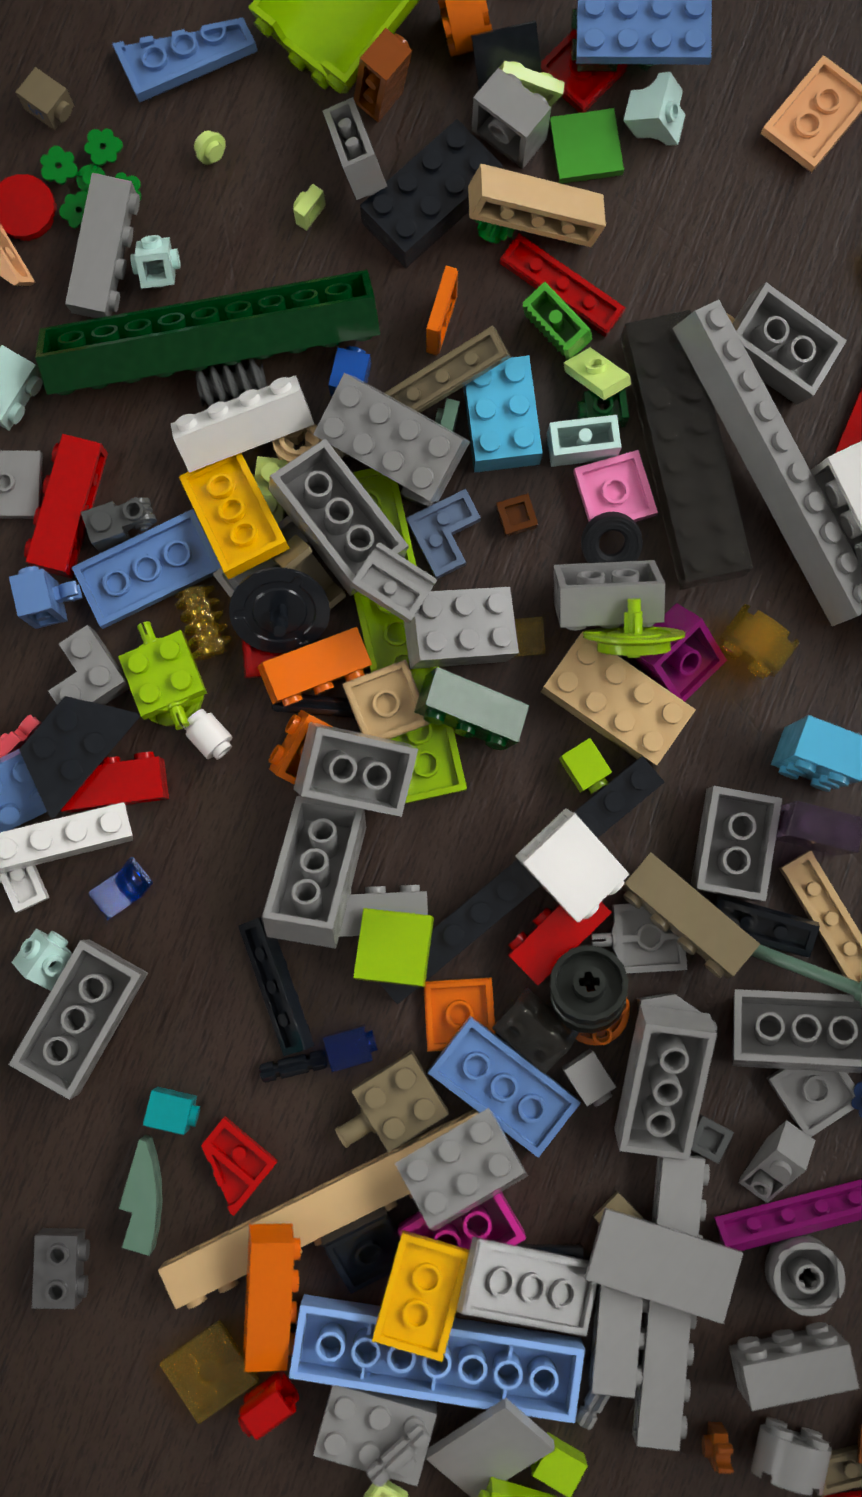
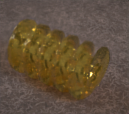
(202, 622)

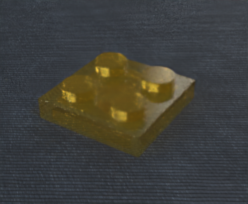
(208, 1371)

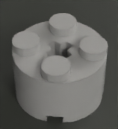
(819, 1287)
(792, 1458)

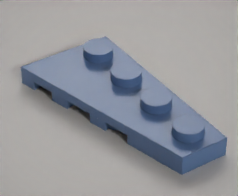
(174, 60)

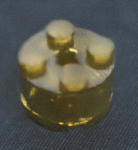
(757, 641)

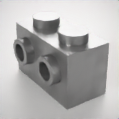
(59, 1268)

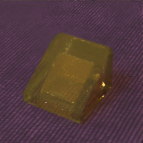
(530, 636)

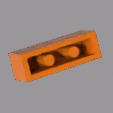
(315, 667)

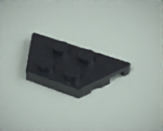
(71, 747)

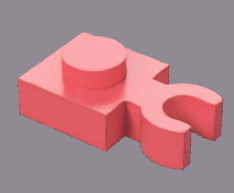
(15, 740)

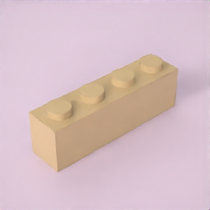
(536, 205)

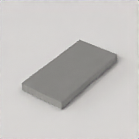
(664, 1265)
(527, 1287)

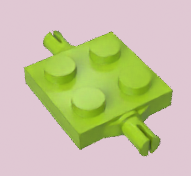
(162, 675)

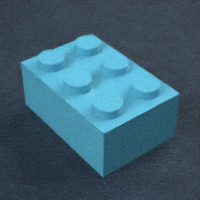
(503, 417)
(819, 753)

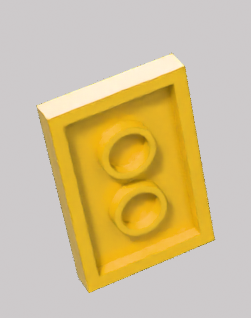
(421, 1296)

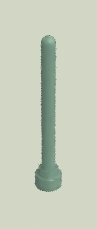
(810, 971)

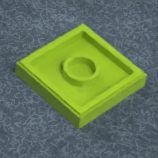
(393, 947)

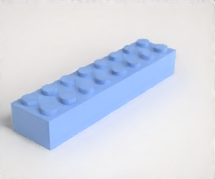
(478, 1369)

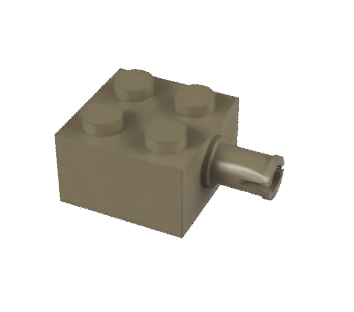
(394, 1104)

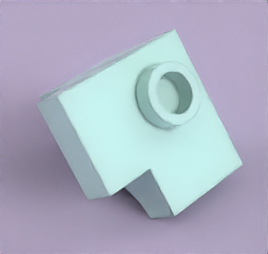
(656, 110)

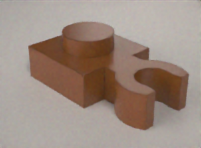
(717, 1449)

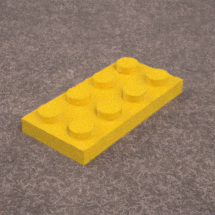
(234, 515)

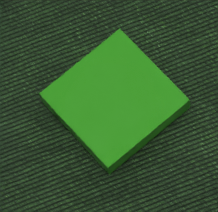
(586, 146)

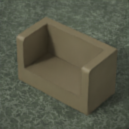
(301, 558)

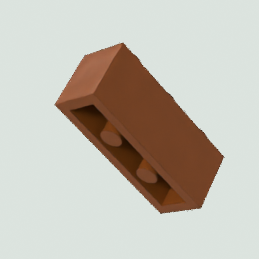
(382, 74)

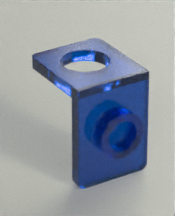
(121, 889)

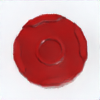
(26, 207)

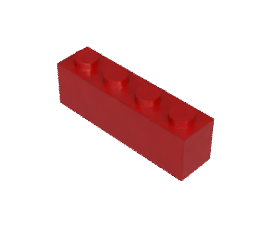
(67, 493)

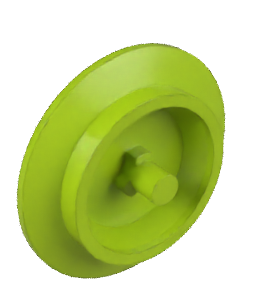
(632, 638)

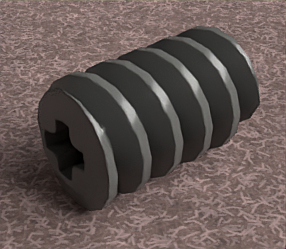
(229, 383)

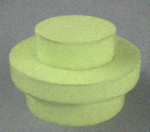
(209, 147)

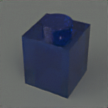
(350, 1047)

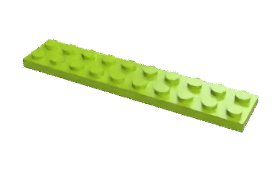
(438, 760)

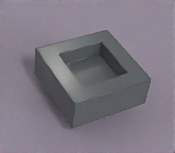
(711, 1139)

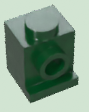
(617, 406)

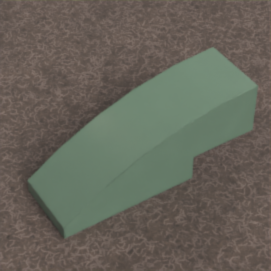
(143, 1198)

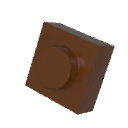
(517, 515)

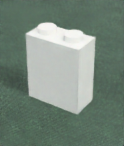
(573, 865)

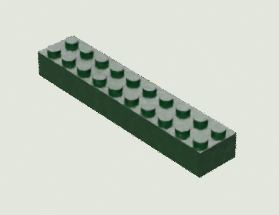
(207, 333)

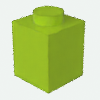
(586, 766)
(561, 1468)

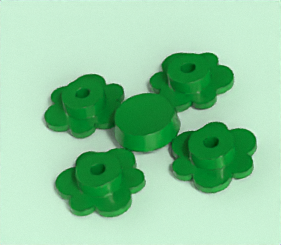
(57, 157)

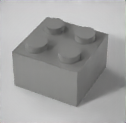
(510, 117)

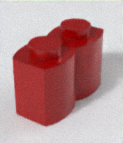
(268, 1405)

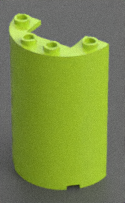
(329, 33)

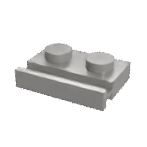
(393, 582)

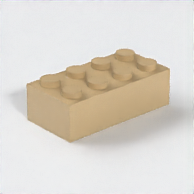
(618, 701)

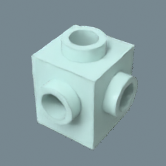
(155, 262)
(43, 958)

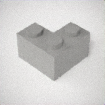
(97, 673)

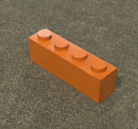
(269, 1297)

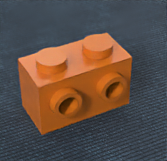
(286, 757)

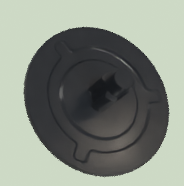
(279, 610)

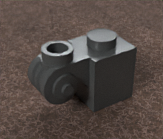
(109, 524)

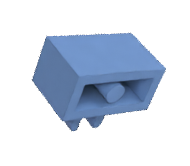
(40, 597)

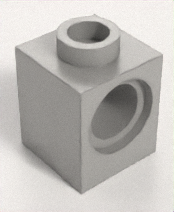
(589, 1078)

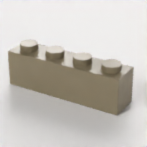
(689, 916)

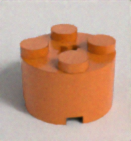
(461, 21)

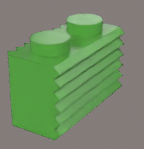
(557, 321)

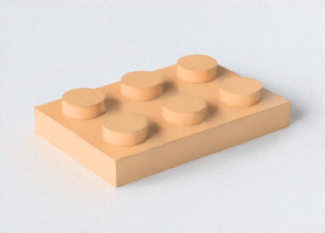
(816, 114)

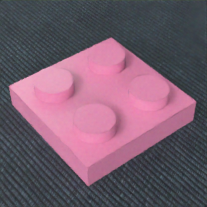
(616, 486)

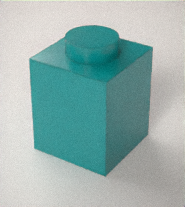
(171, 1111)

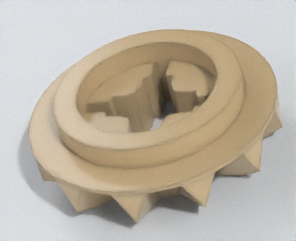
(285, 445)

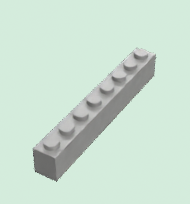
(667, 1350)

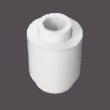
(208, 734)

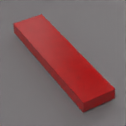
(584, 298)

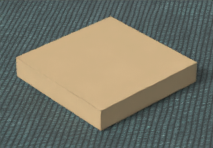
(385, 701)

